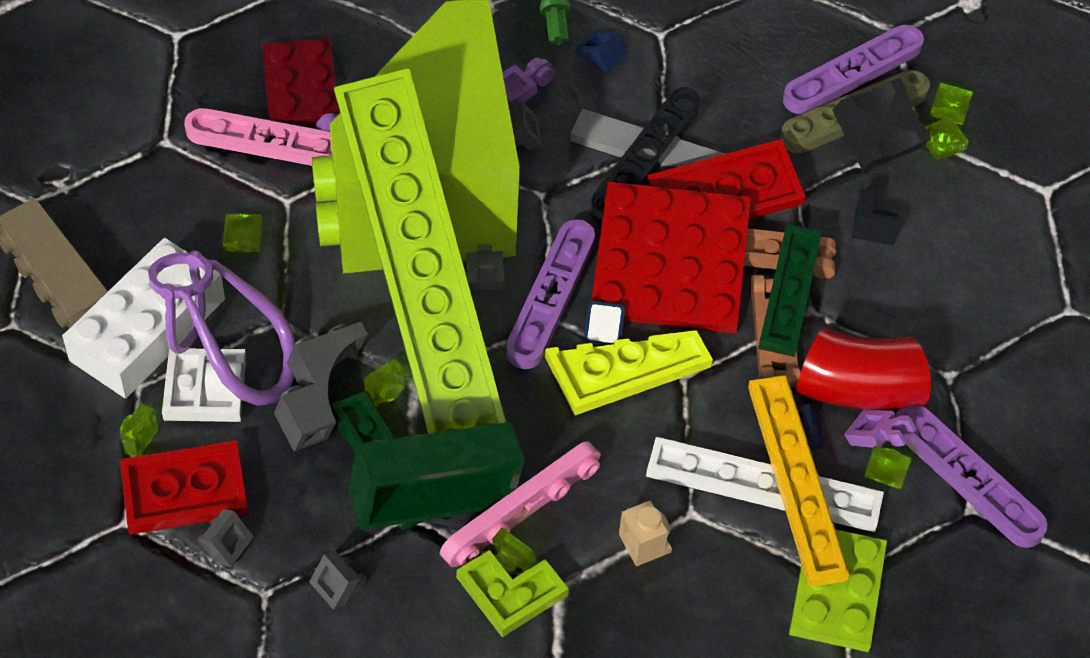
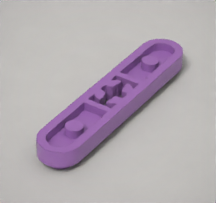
(834, 80)
(537, 320)
(996, 500)

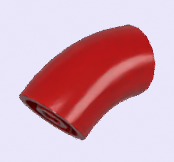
(865, 372)

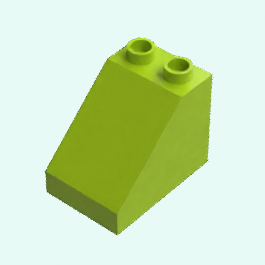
(469, 132)

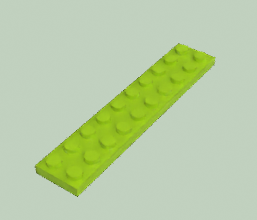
(419, 252)

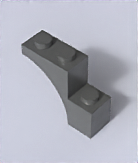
(305, 408)

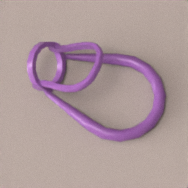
(199, 327)

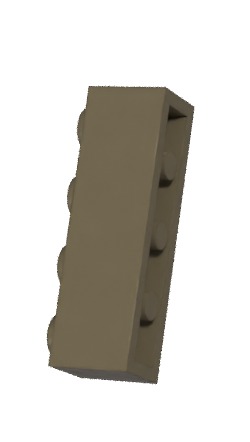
(50, 261)

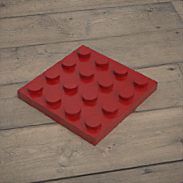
(673, 256)

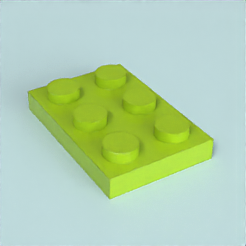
(844, 610)

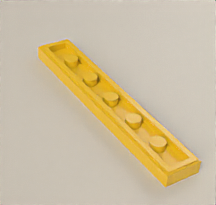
(798, 481)

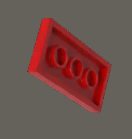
(753, 172)

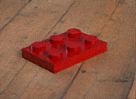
(182, 487)

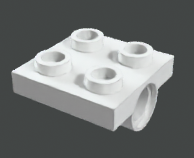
(195, 390)

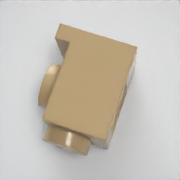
(644, 533)

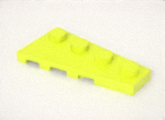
(616, 371)

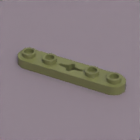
(821, 126)

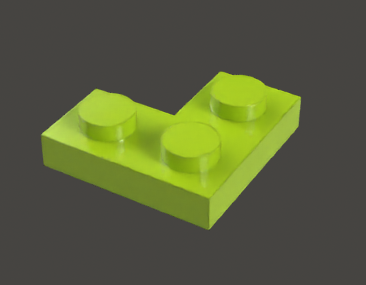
(507, 600)

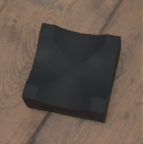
(880, 124)

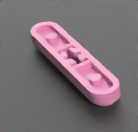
(249, 135)
(545, 486)

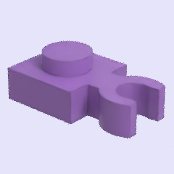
(877, 427)

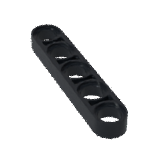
(651, 140)

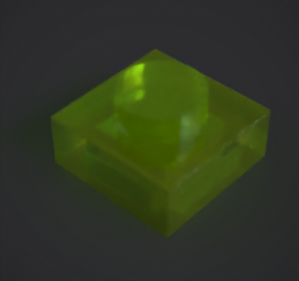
(951, 102)
(945, 139)
(243, 232)
(385, 383)
(138, 430)
(887, 466)
(512, 551)

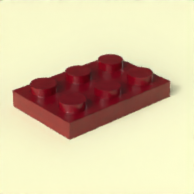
(300, 81)

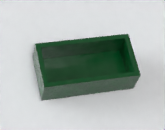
(434, 474)

